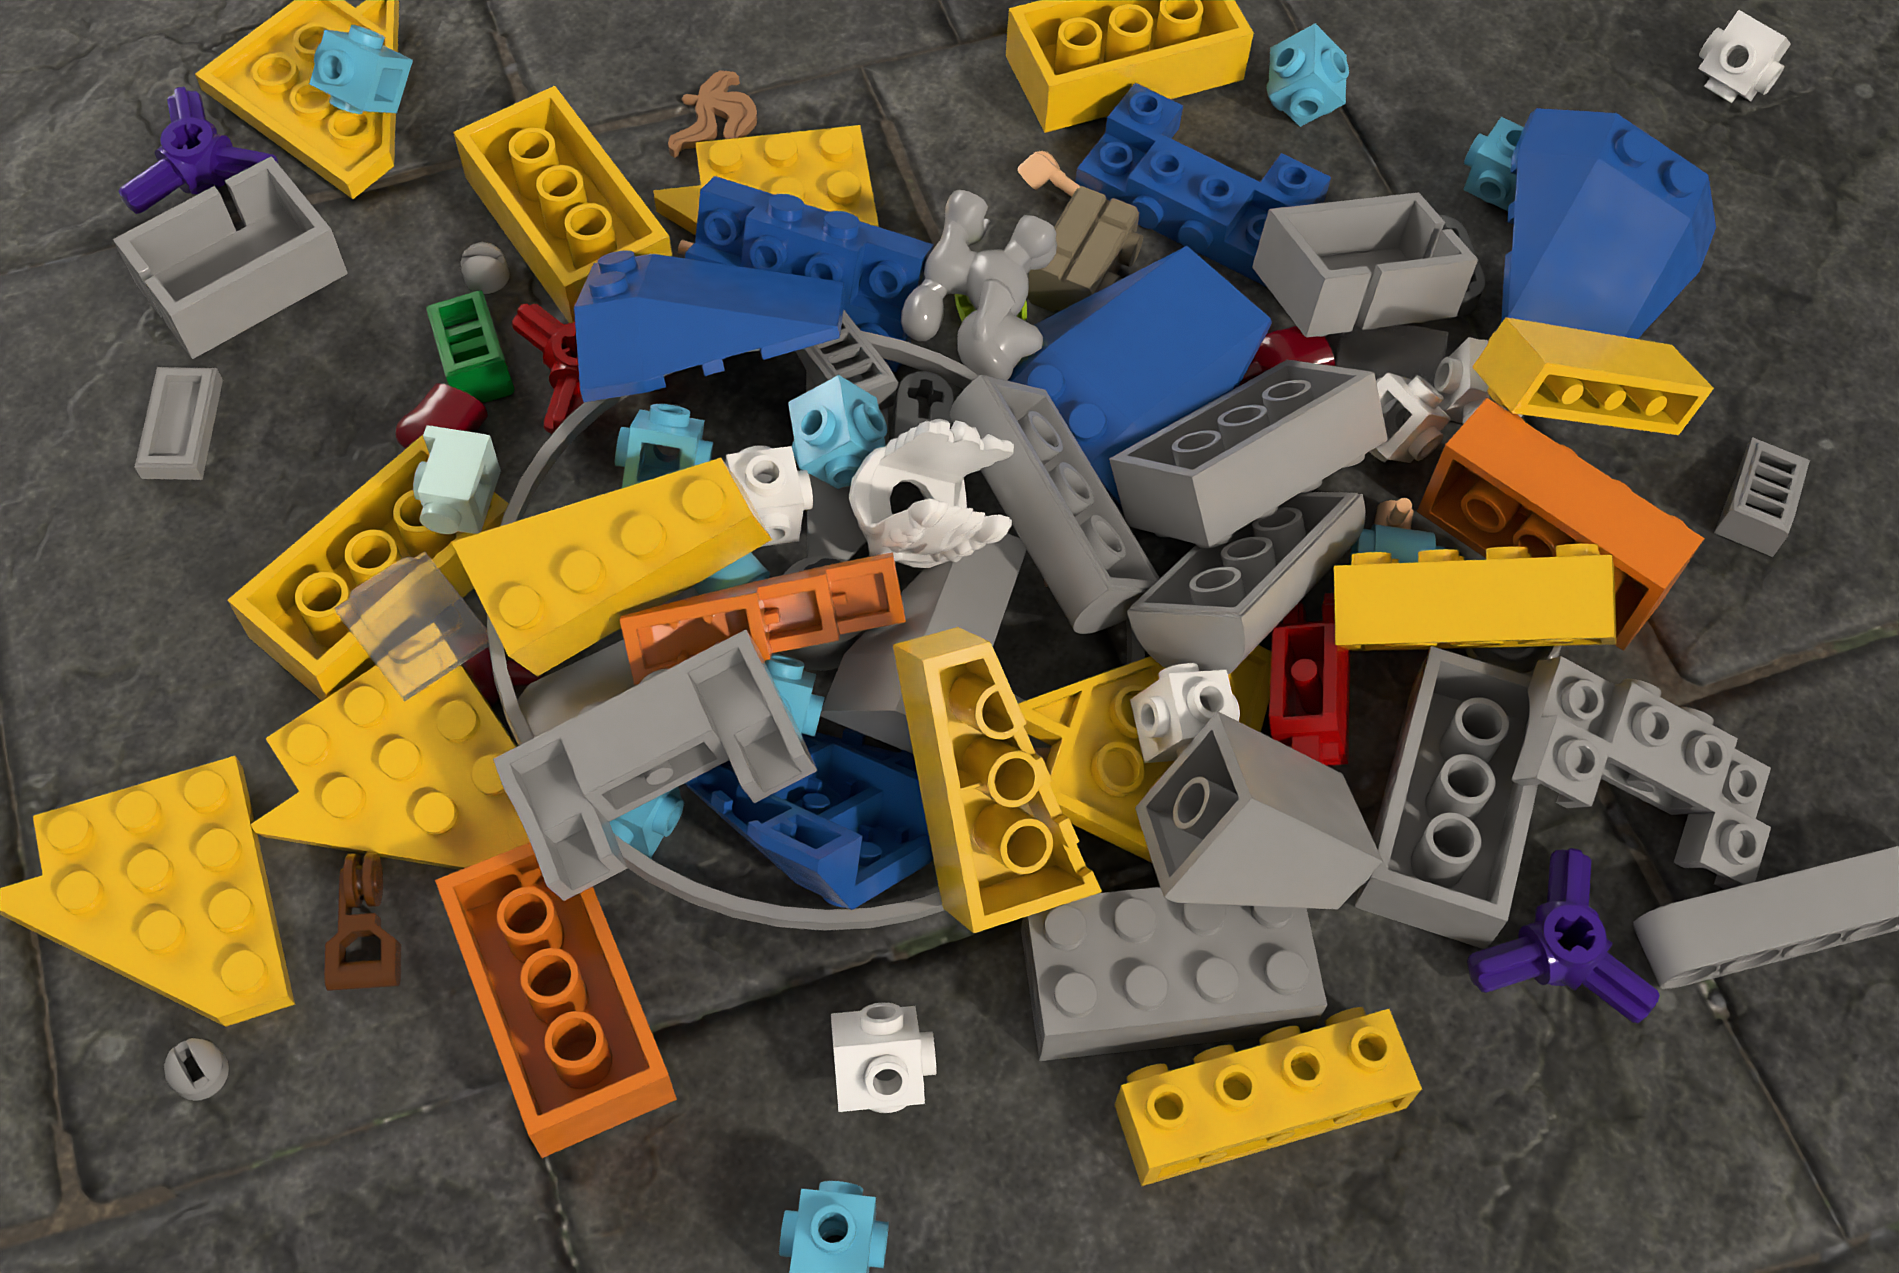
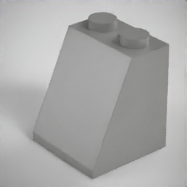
(1254, 825)

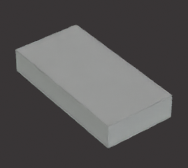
(179, 423)

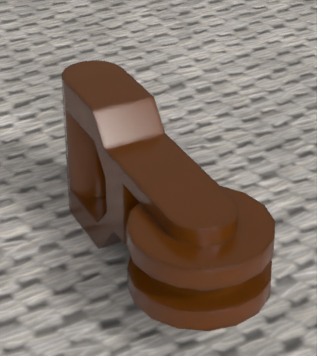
(356, 883)

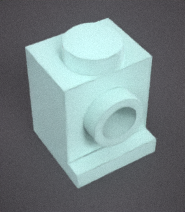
(456, 480)

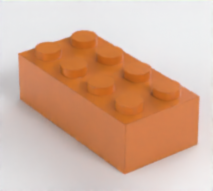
(1521, 489)
(554, 1001)

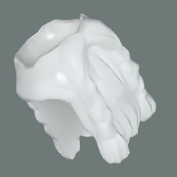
(935, 462)

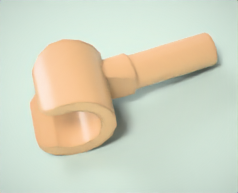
(1040, 168)
(1395, 513)

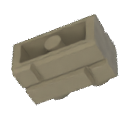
(1091, 247)

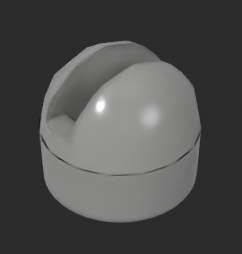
(484, 268)
(210, 1061)

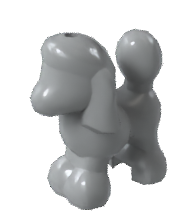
(993, 279)

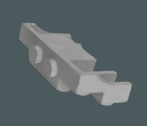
(644, 746)
(1654, 750)

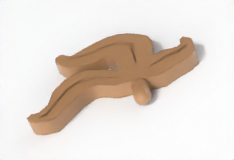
(714, 99)

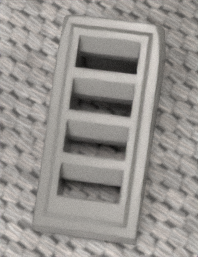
(868, 363)
(1751, 525)

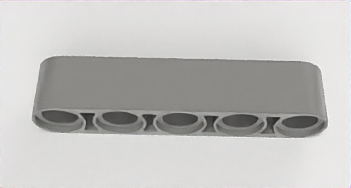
(1772, 919)

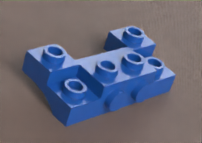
(1186, 191)
(789, 237)

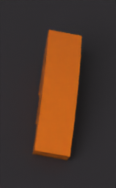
(775, 611)

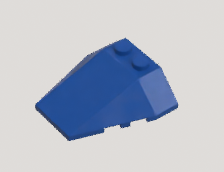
(1601, 224)
(678, 313)
(1144, 355)
(838, 830)

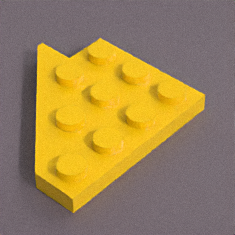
(269, 88)
(817, 166)
(1097, 748)
(398, 774)
(163, 891)

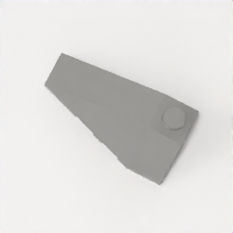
(940, 598)

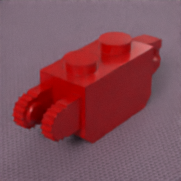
(1310, 686)

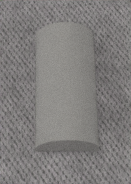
(1058, 504)
(1233, 595)

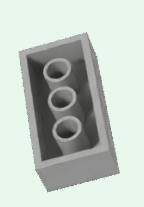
(1249, 451)
(1449, 810)
(1166, 974)

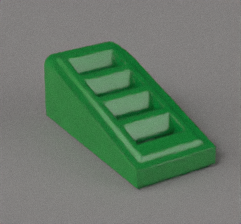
(472, 350)

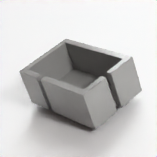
(1363, 263)
(225, 280)

